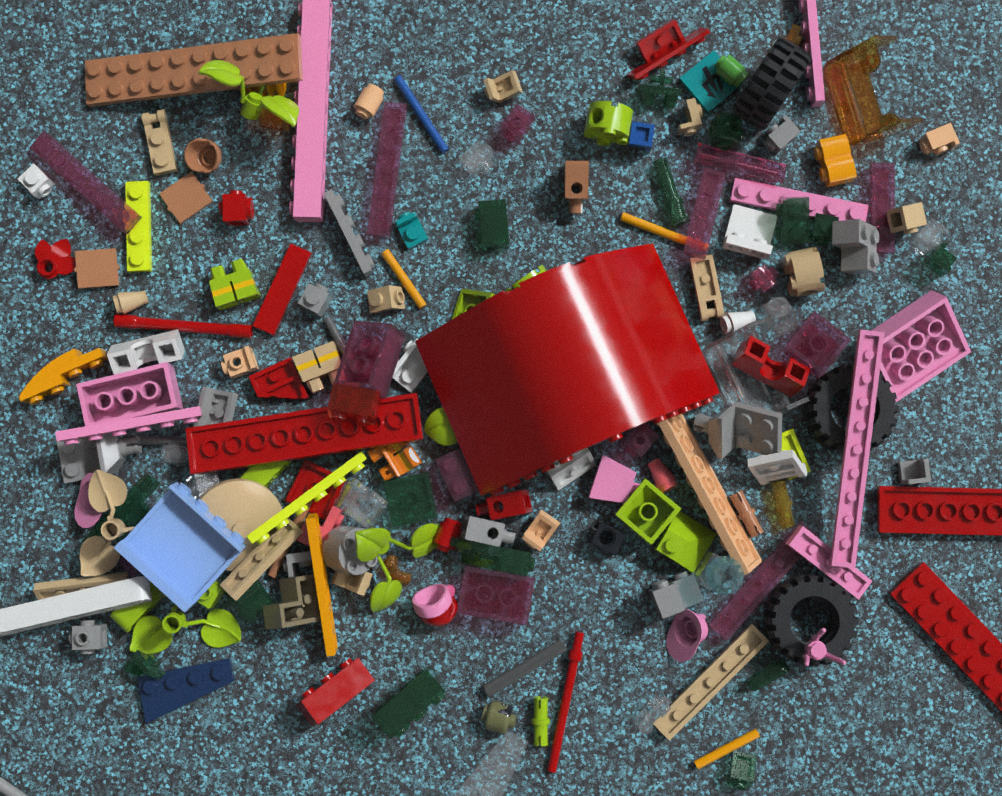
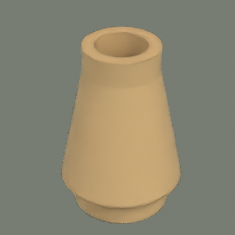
(129, 301)

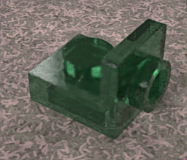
(741, 770)

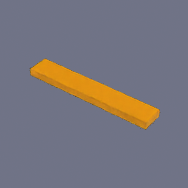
(322, 585)

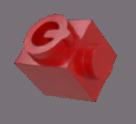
(236, 208)

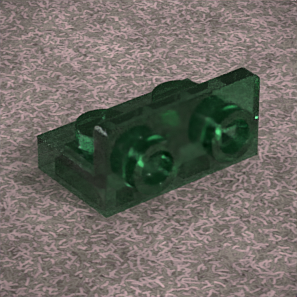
(793, 220)
(479, 553)

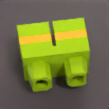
(234, 287)

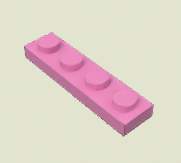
(819, 555)

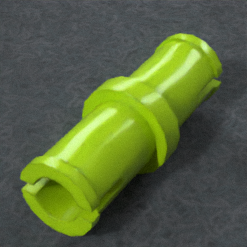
(540, 721)

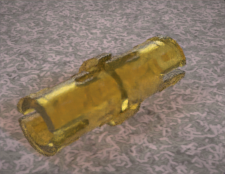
(783, 504)

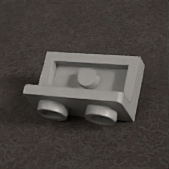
(216, 406)

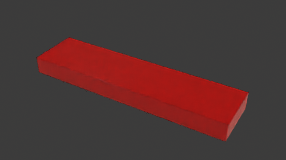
(282, 289)

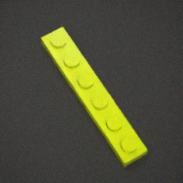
(299, 505)

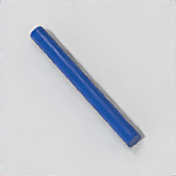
(420, 113)

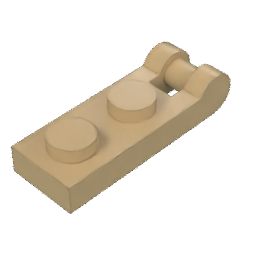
(159, 143)
(706, 287)

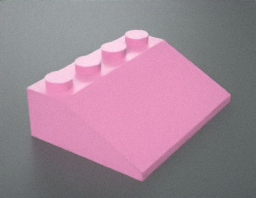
(920, 343)

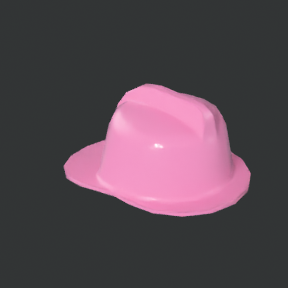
(84, 513)
(686, 634)

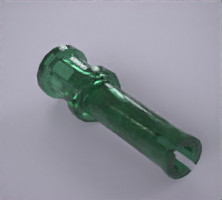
(673, 202)

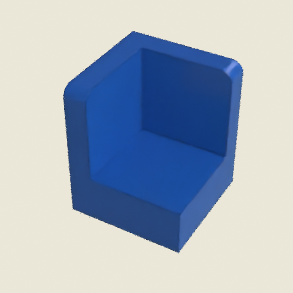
(641, 135)

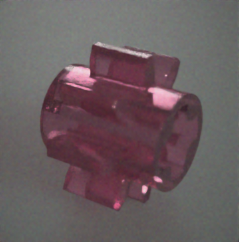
(763, 278)

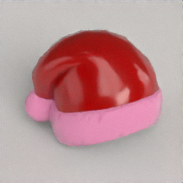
(435, 604)

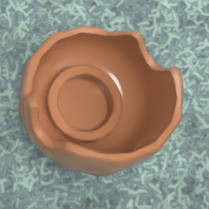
(202, 155)

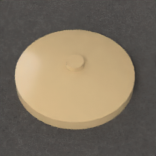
(244, 508)

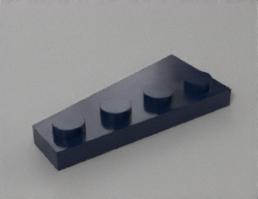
(182, 686)

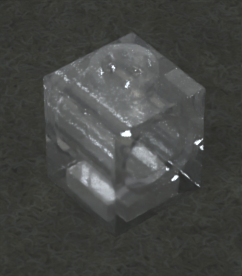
(200, 482)

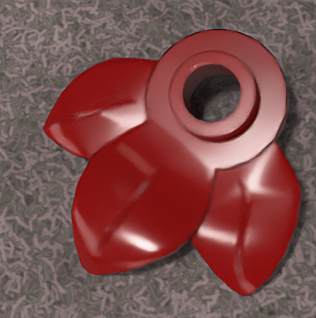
(56, 255)

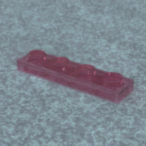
(741, 163)
(881, 200)
(704, 213)

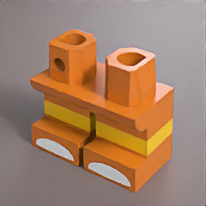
(398, 464)

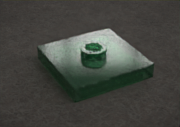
(410, 499)

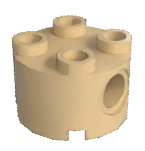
(804, 271)

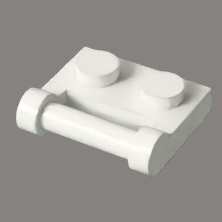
(776, 466)

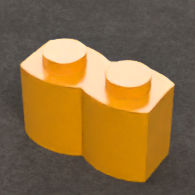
(835, 160)

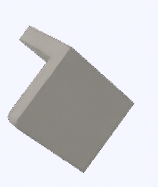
(914, 471)

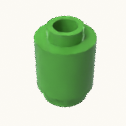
(731, 70)

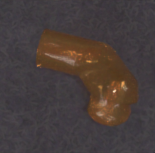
(395, 572)

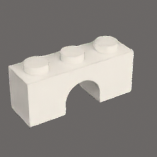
(132, 354)

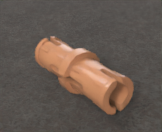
(746, 514)

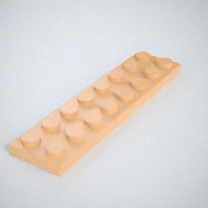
(710, 492)

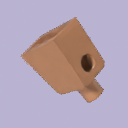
(576, 174)

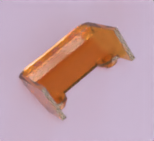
(855, 97)

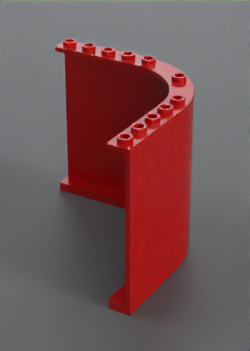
(565, 365)

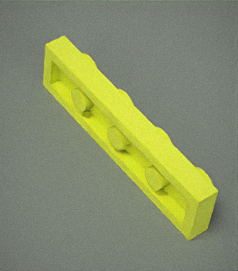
(139, 238)

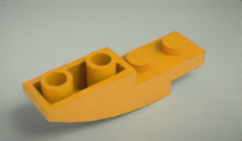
(53, 377)

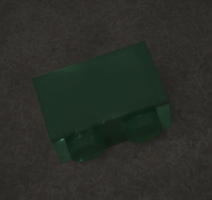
(493, 224)

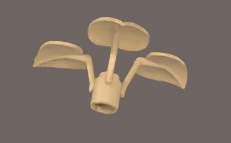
(96, 553)

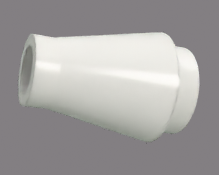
(735, 320)

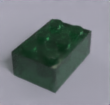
(410, 702)

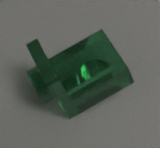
(144, 663)

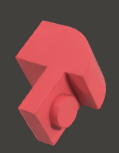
(333, 520)

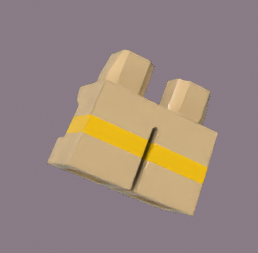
(310, 370)

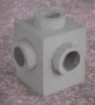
(88, 636)

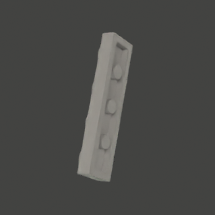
(346, 224)

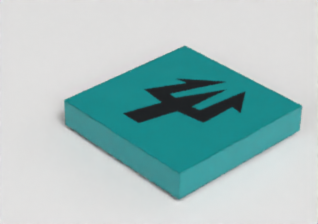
(705, 84)

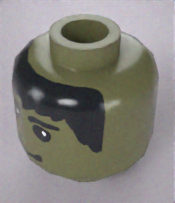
(498, 717)

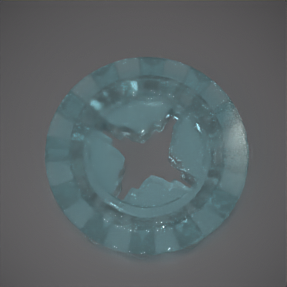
(714, 579)

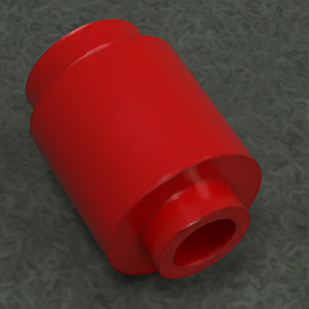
(446, 530)

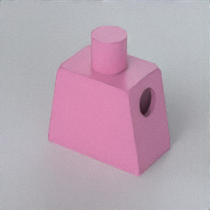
(612, 482)

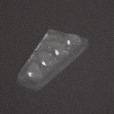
(496, 768)

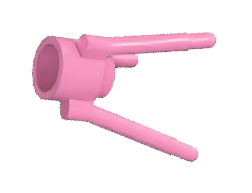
(817, 650)

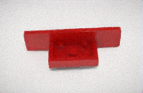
(662, 45)

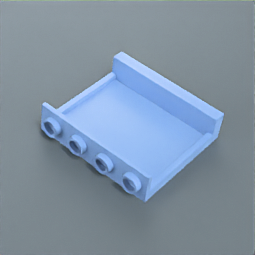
(181, 546)

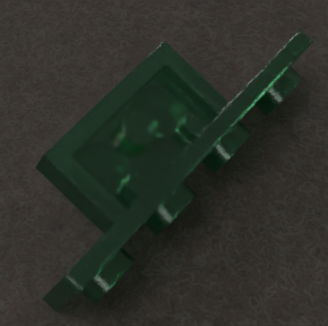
(133, 508)

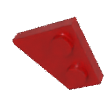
(279, 381)

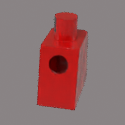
(514, 504)

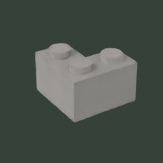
(857, 244)
(675, 595)

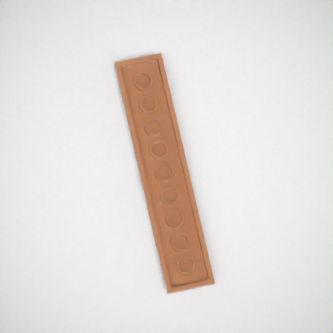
(176, 70)

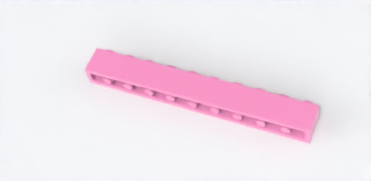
(313, 112)

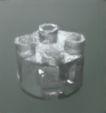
(359, 504)

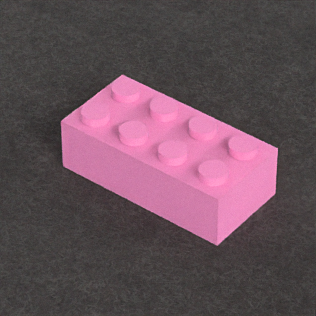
(130, 394)

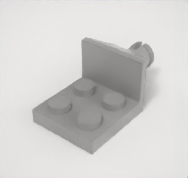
(742, 427)
(101, 454)

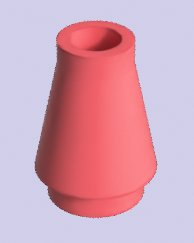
(662, 476)

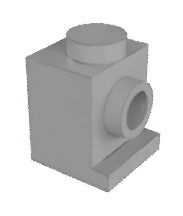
(781, 135)

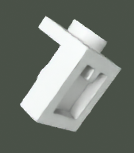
(36, 181)

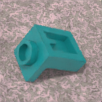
(411, 229)

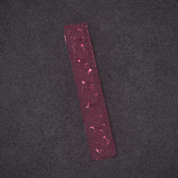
(387, 169)
(85, 182)
(756, 587)

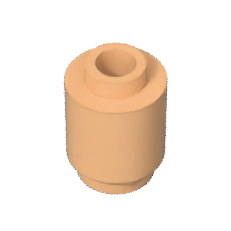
(369, 101)

